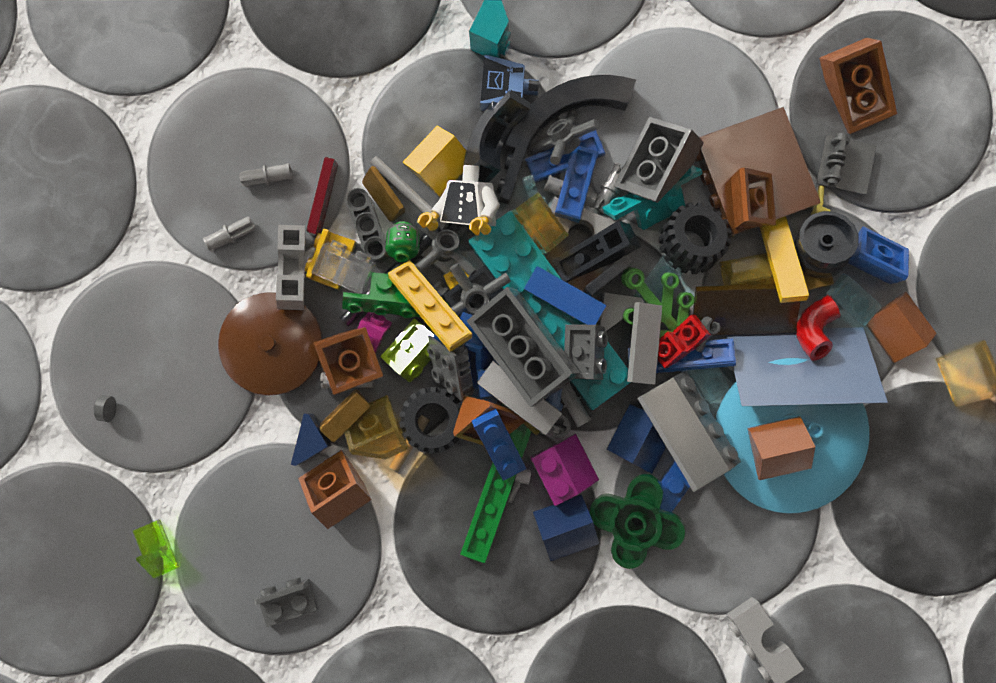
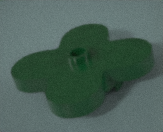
(631, 539)

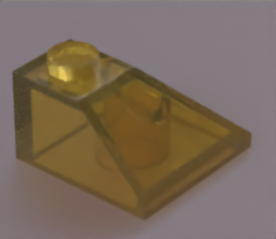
(377, 432)

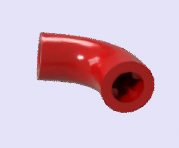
(811, 327)

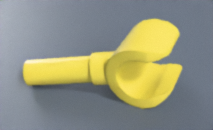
(819, 208)

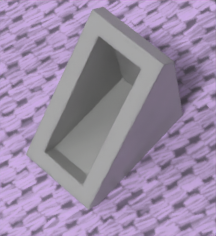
(615, 307)

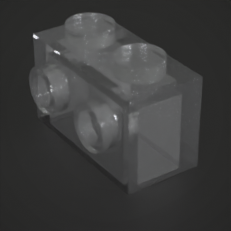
(343, 266)

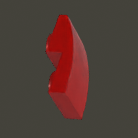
(681, 341)

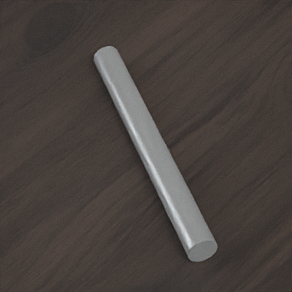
(404, 188)

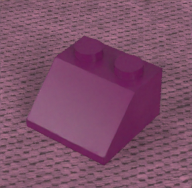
(564, 469)

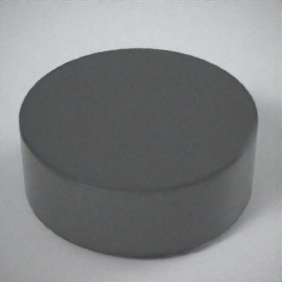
(105, 408)

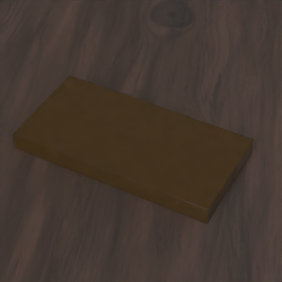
(746, 309)

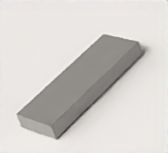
(644, 343)

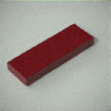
(322, 196)

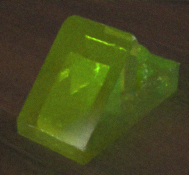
(155, 548)

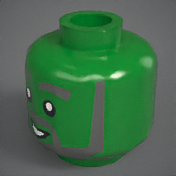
(402, 241)

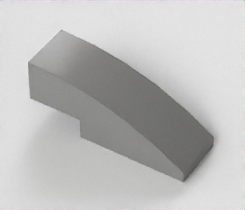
(498, 384)

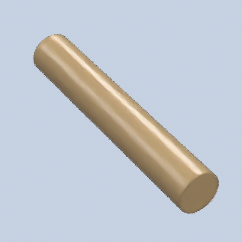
(401, 457)

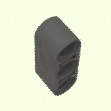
(362, 214)

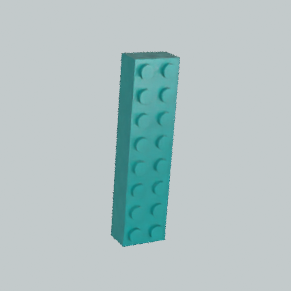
(513, 252)

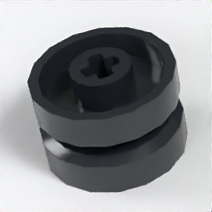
(826, 244)

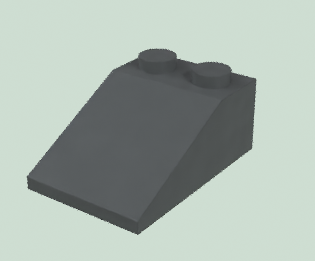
(658, 159)

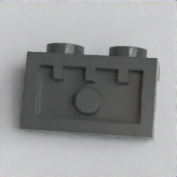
(586, 350)
(286, 602)

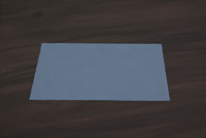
(840, 377)

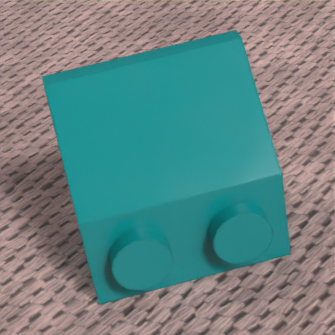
(490, 30)

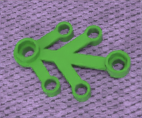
(667, 298)

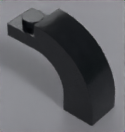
(491, 132)

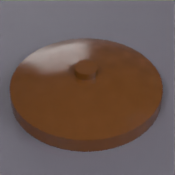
(268, 346)

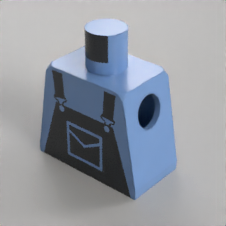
(502, 76)

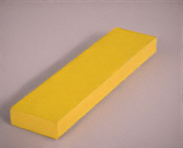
(784, 262)
(430, 305)

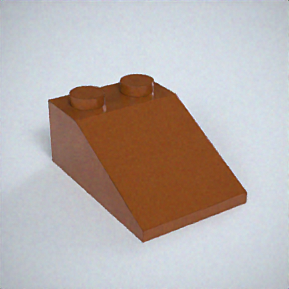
(859, 83)

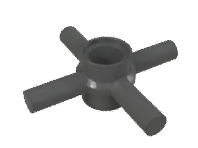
(564, 136)
(445, 254)
(472, 288)

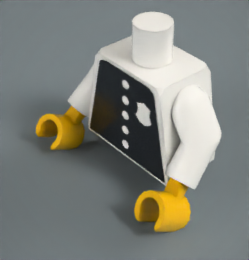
(465, 203)

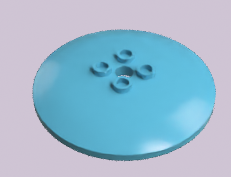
(840, 443)

